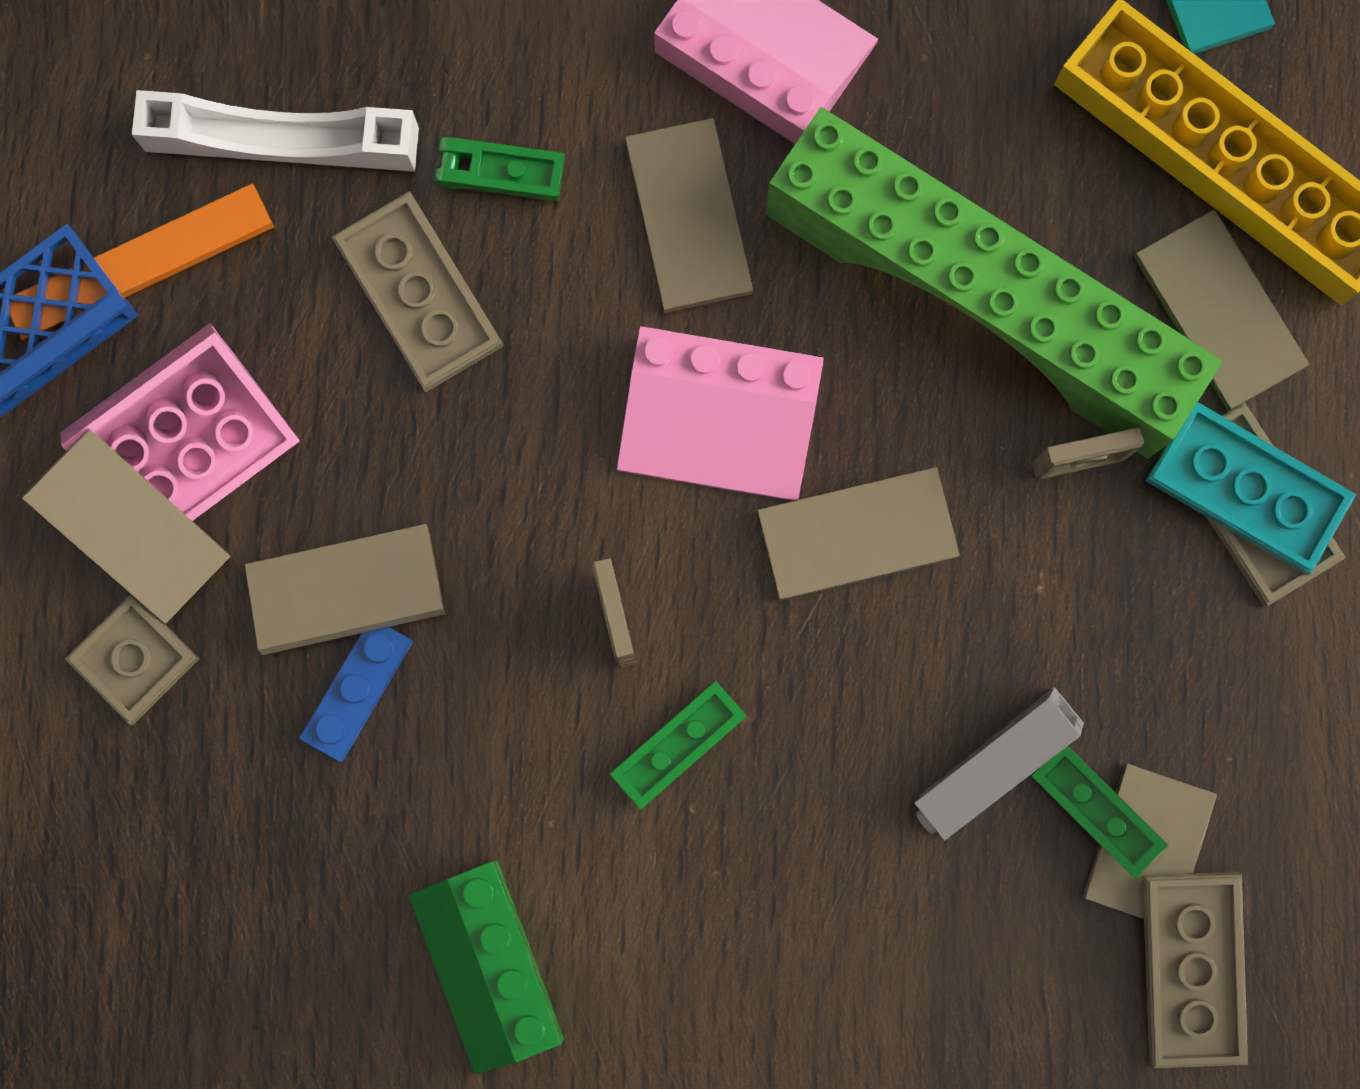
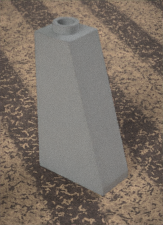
(999, 764)

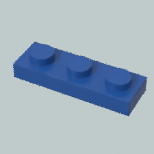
(356, 691)

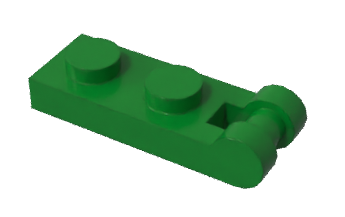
(500, 169)

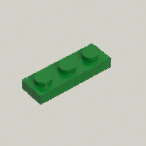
(678, 745)
(1101, 811)

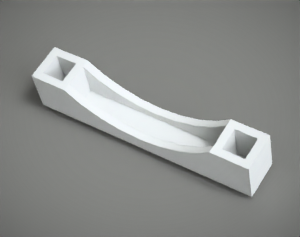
(344, 138)

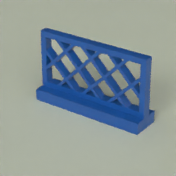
(72, 340)

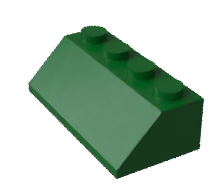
(486, 968)

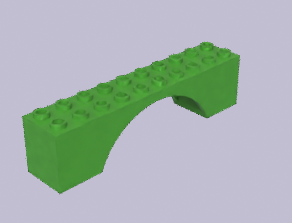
(1091, 343)

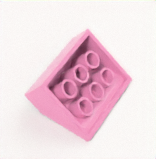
(766, 55)
(719, 414)
(191, 424)

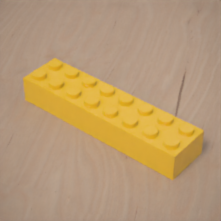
(1221, 146)

